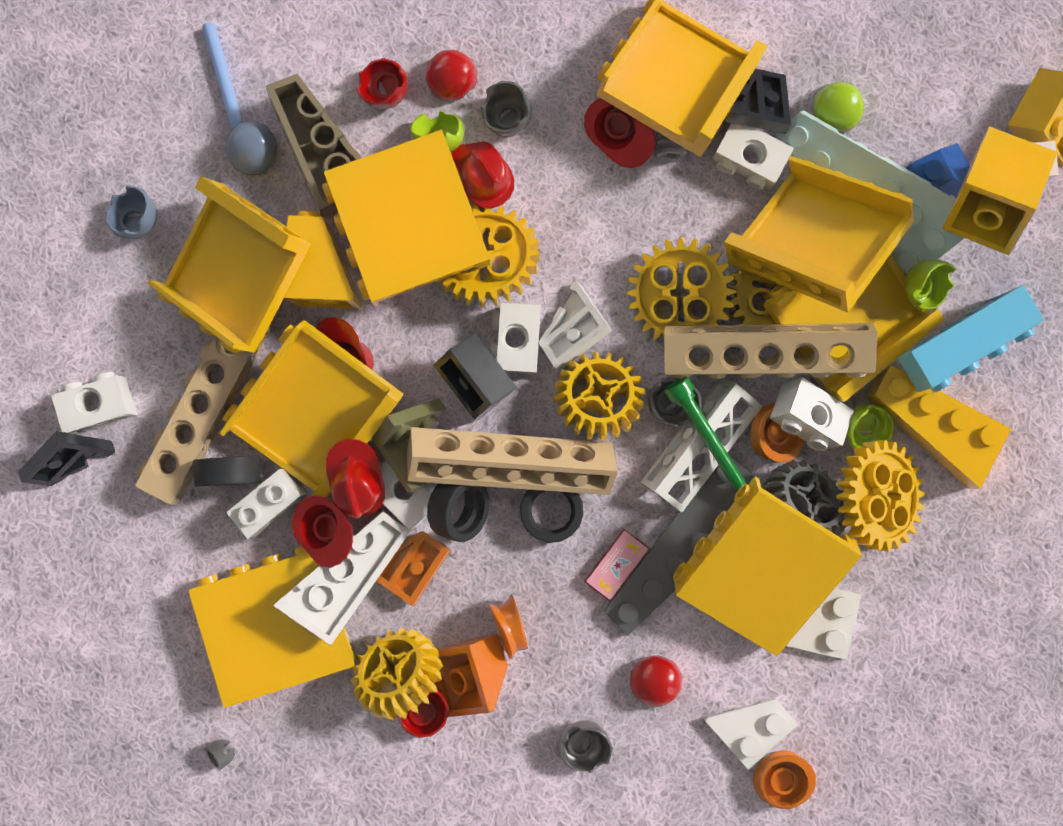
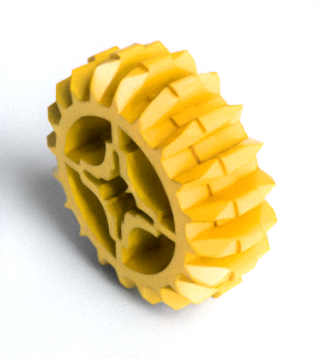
(622, 383)
(396, 674)

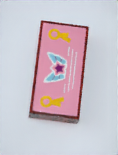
(616, 565)

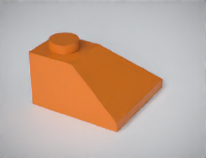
(472, 675)

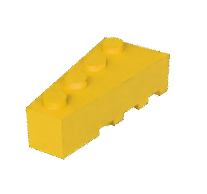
(946, 428)

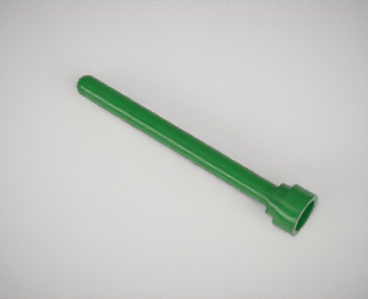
(682, 394)

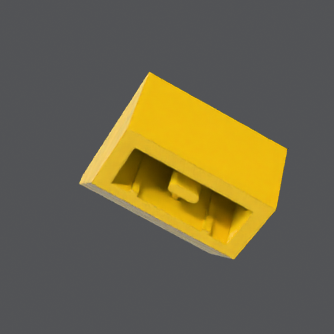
(1041, 111)

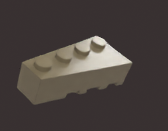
(311, 136)

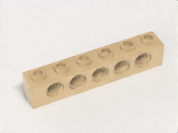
(786, 338)
(510, 461)
(152, 473)

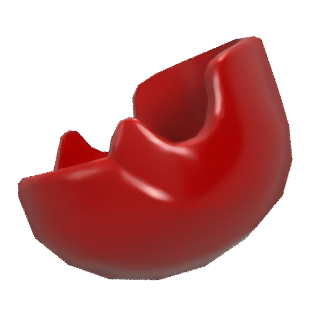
(451, 75)
(392, 79)
(656, 681)
(429, 719)

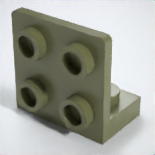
(394, 436)

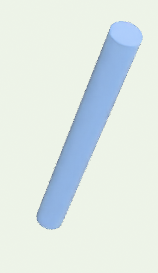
(222, 74)

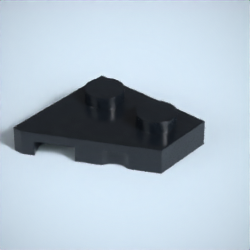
(762, 103)
(61, 457)

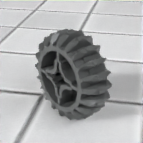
(808, 492)

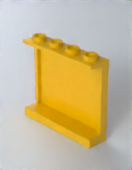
(677, 75)
(405, 217)
(823, 234)
(233, 268)
(881, 303)
(309, 402)
(764, 568)
(255, 644)

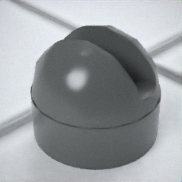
(218, 754)

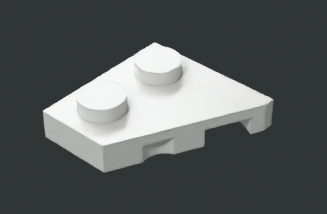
(573, 329)
(831, 626)
(752, 729)

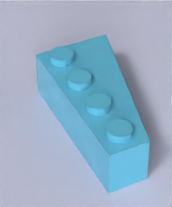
(971, 338)

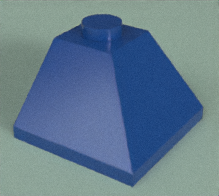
(943, 169)

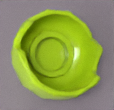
(839, 106)
(449, 123)
(928, 283)
(869, 418)

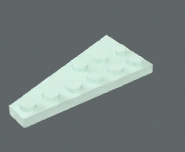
(832, 150)

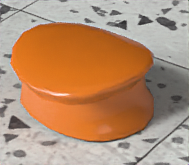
(770, 440)
(509, 626)
(784, 780)

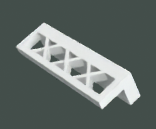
(688, 443)

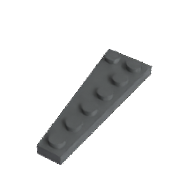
(653, 578)

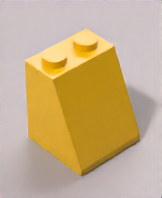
(1000, 191)
(323, 274)

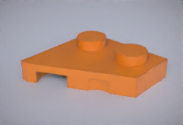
(414, 567)

